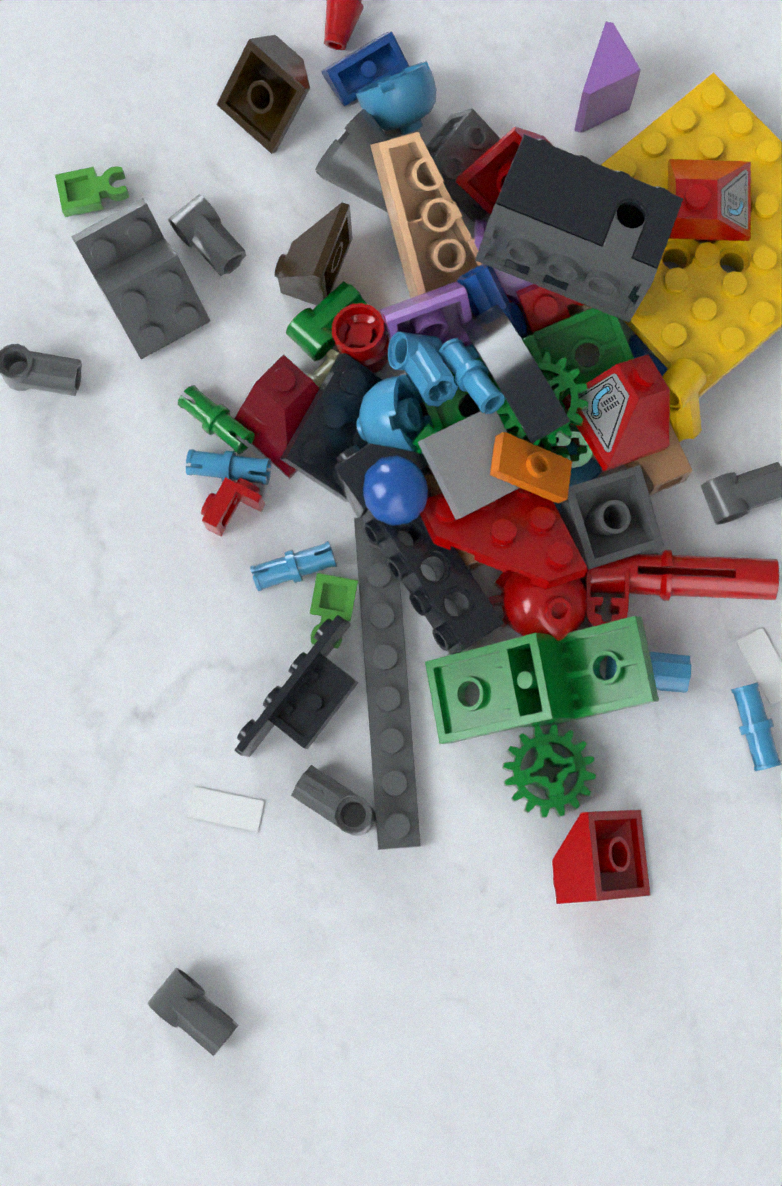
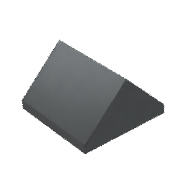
(611, 517)

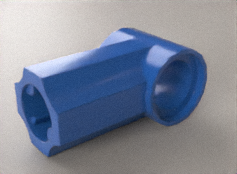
(486, 291)

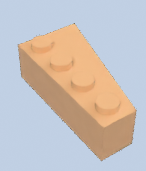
(423, 217)

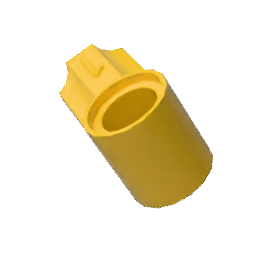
(685, 381)

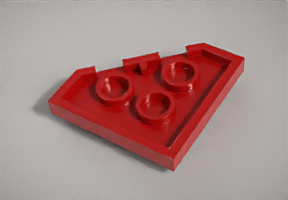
(512, 534)

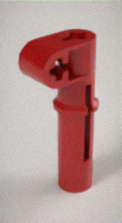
(678, 576)

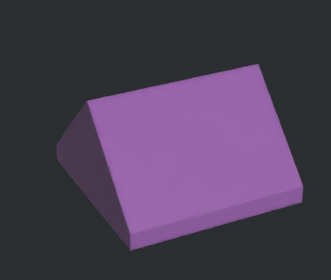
(609, 81)
(431, 314)

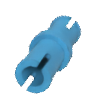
(471, 376)
(228, 466)
(293, 566)
(756, 727)

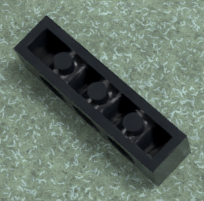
(428, 597)

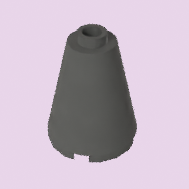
(351, 162)

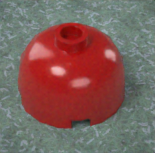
(542, 610)

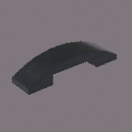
(516, 373)

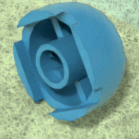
(401, 99)
(392, 414)

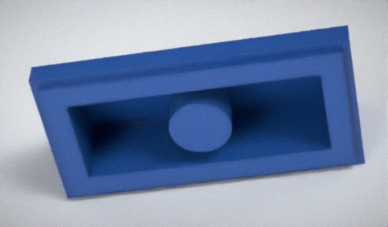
(365, 66)

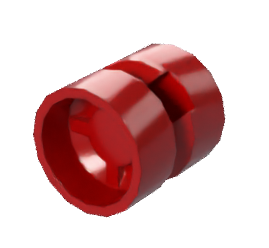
(362, 335)

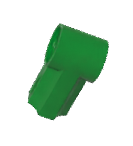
(313, 327)

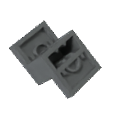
(141, 278)

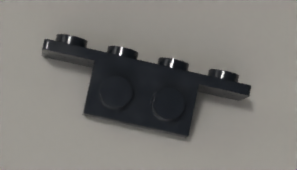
(307, 697)

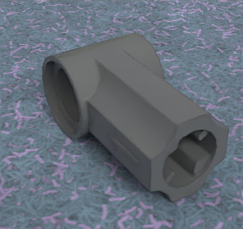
(201, 227)
(42, 371)
(735, 495)
(331, 800)
(184, 1004)

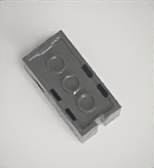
(578, 228)

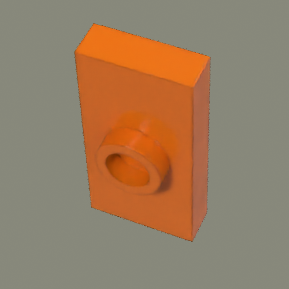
(531, 467)

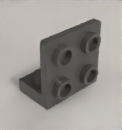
(455, 148)

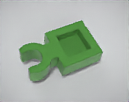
(83, 190)
(331, 598)

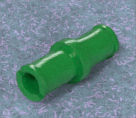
(216, 419)

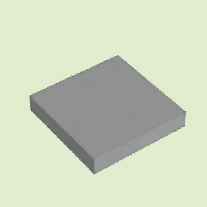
(462, 463)

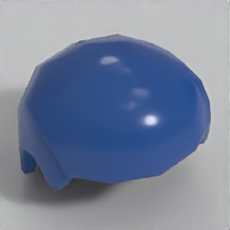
(395, 490)

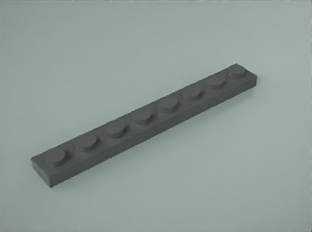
(387, 698)

